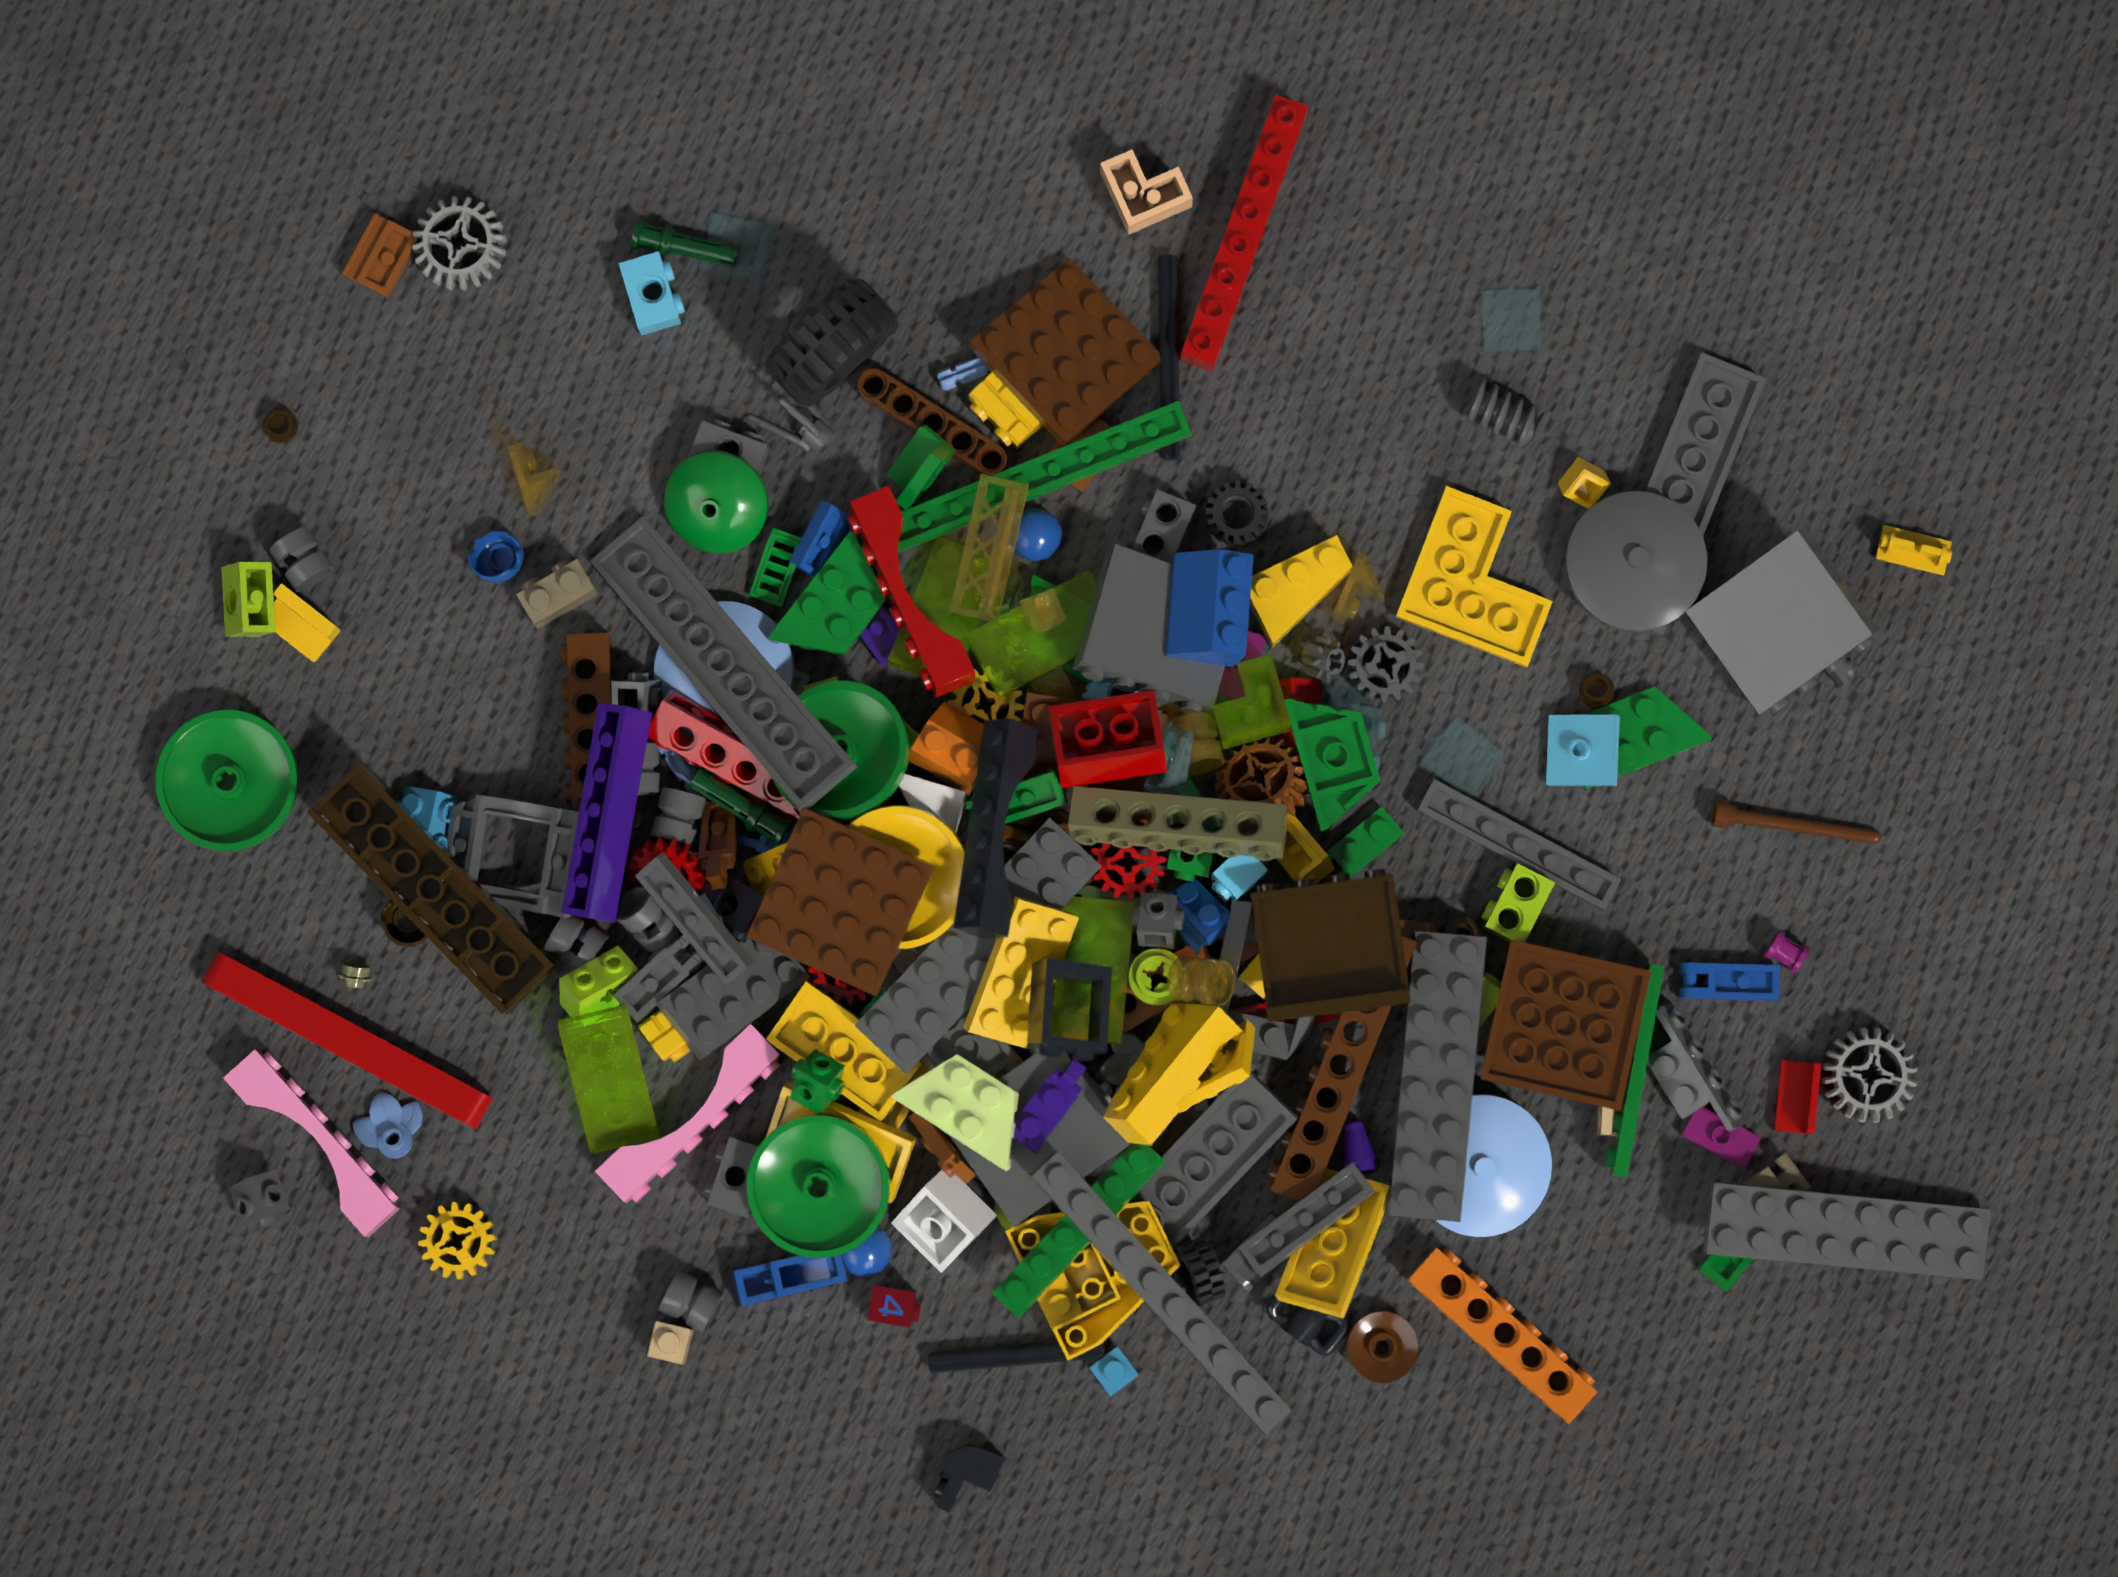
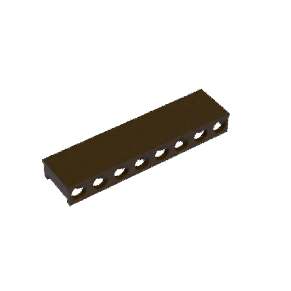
(432, 889)

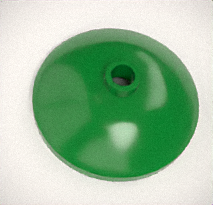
(728, 485)

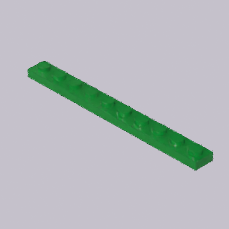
(1048, 472)

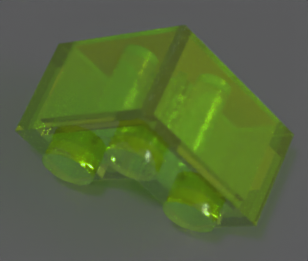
(1259, 712)

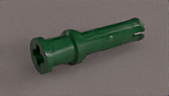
(669, 241)
(753, 814)

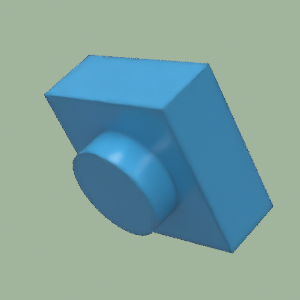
(1114, 1371)

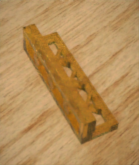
(1002, 550)

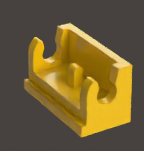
(1303, 855)

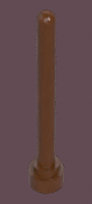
(1727, 815)

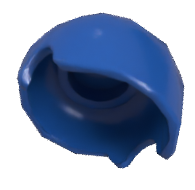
(1038, 535)
(507, 556)
(870, 1256)

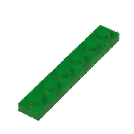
(1625, 1120)
(1065, 1241)

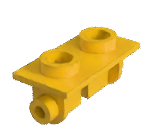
(1914, 550)

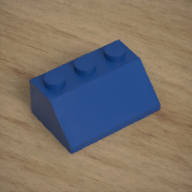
(1209, 606)

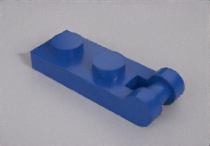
(1730, 981)

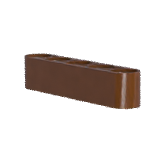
(924, 409)

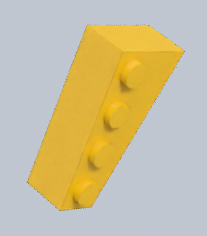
(1169, 1069)

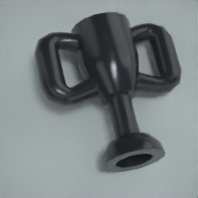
(1305, 1325)

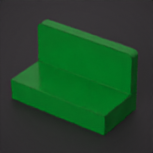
(919, 465)

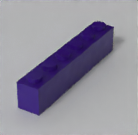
(606, 812)

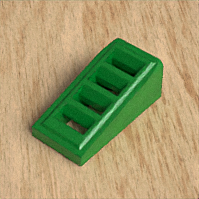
(756, 592)

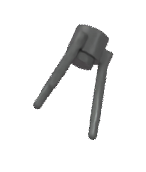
(815, 433)

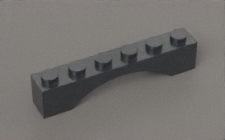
(984, 895)

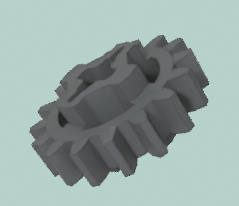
(1400, 660)

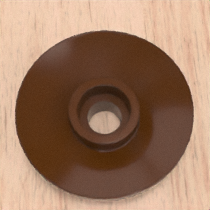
(1401, 1341)

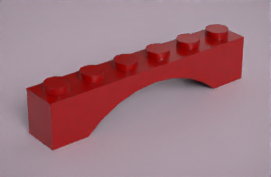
(940, 655)

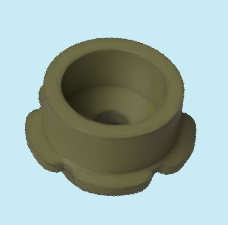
(355, 974)

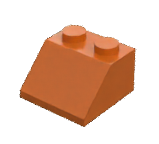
(949, 747)

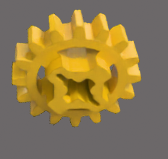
(1002, 702)
(450, 1225)

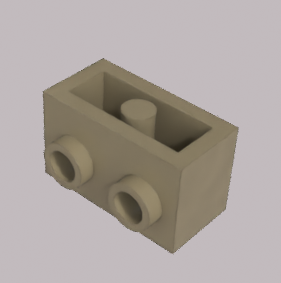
(557, 593)

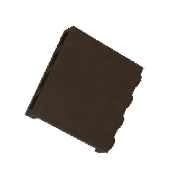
(1330, 946)

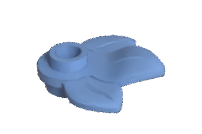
(386, 1120)

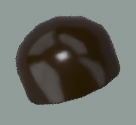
(399, 927)

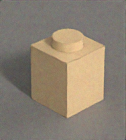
(670, 1342)

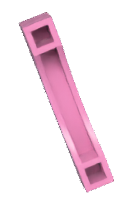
(635, 1166)
(361, 1196)

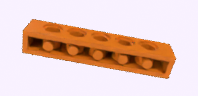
(1563, 1403)

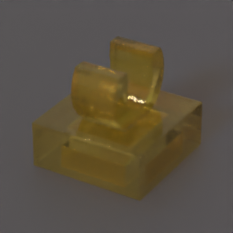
(1043, 611)

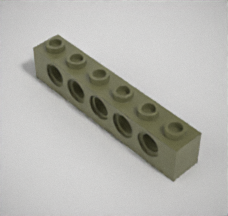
(1164, 810)

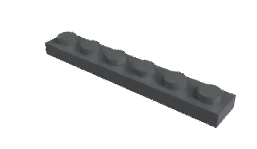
(1518, 844)

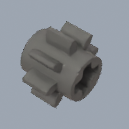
(1323, 658)

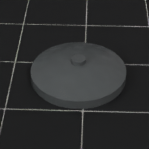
(1636, 561)

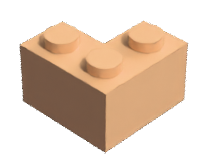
(1142, 200)

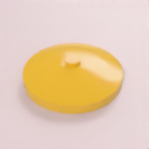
(933, 841)

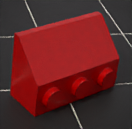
(1108, 739)

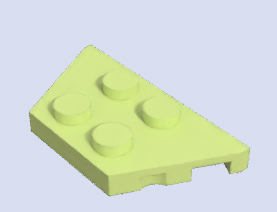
(966, 1106)

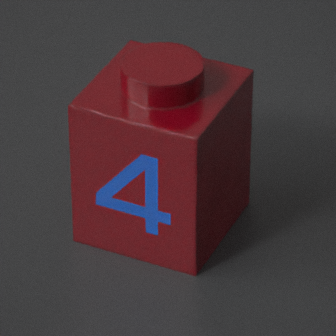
(894, 1306)

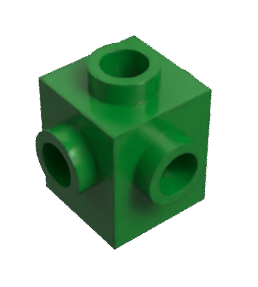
(1200, 865)
(817, 1081)

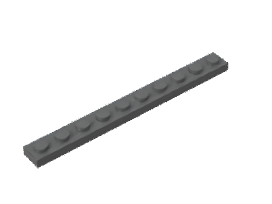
(1160, 1292)

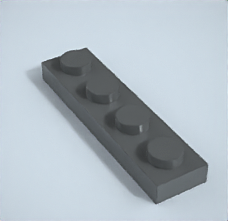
(694, 918)
(1306, 1220)

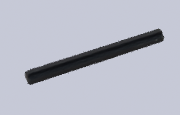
(1168, 341)

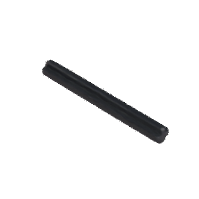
(1004, 1356)

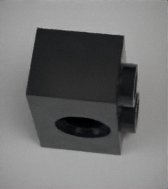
(732, 897)

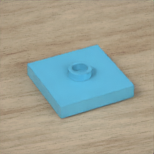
(1582, 750)

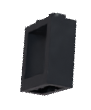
(1040, 1008)

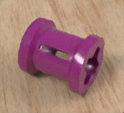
(1787, 951)

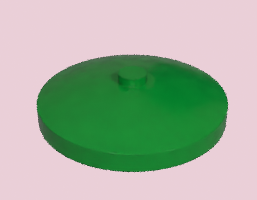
(873, 738)
(227, 780)
(818, 1186)

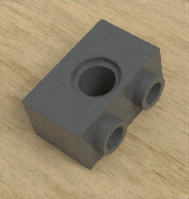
(718, 434)
(718, 1190)

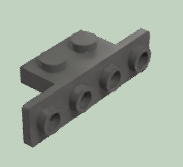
(1688, 1074)

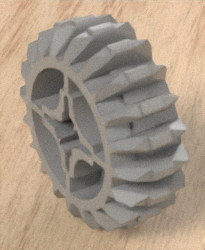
(472, 247)
(1871, 1059)

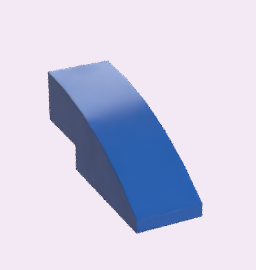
(786, 1278)

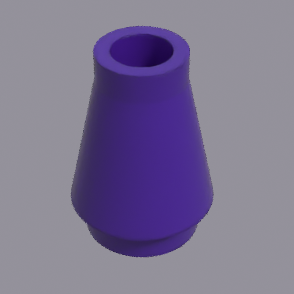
(1358, 1148)

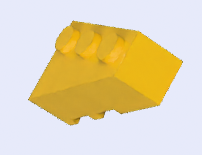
(1295, 586)

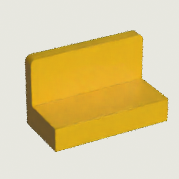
(302, 624)

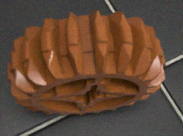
(1276, 765)

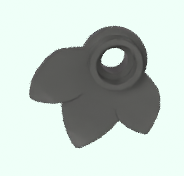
(1116, 1067)

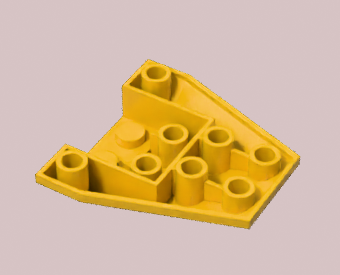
(1090, 1295)

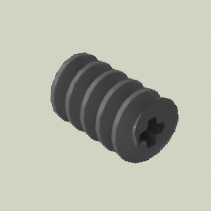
(1504, 414)

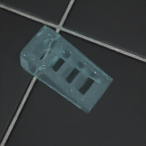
(1177, 762)

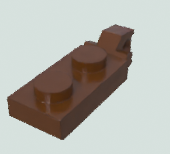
(718, 843)

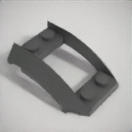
(466, 844)
(1271, 1038)

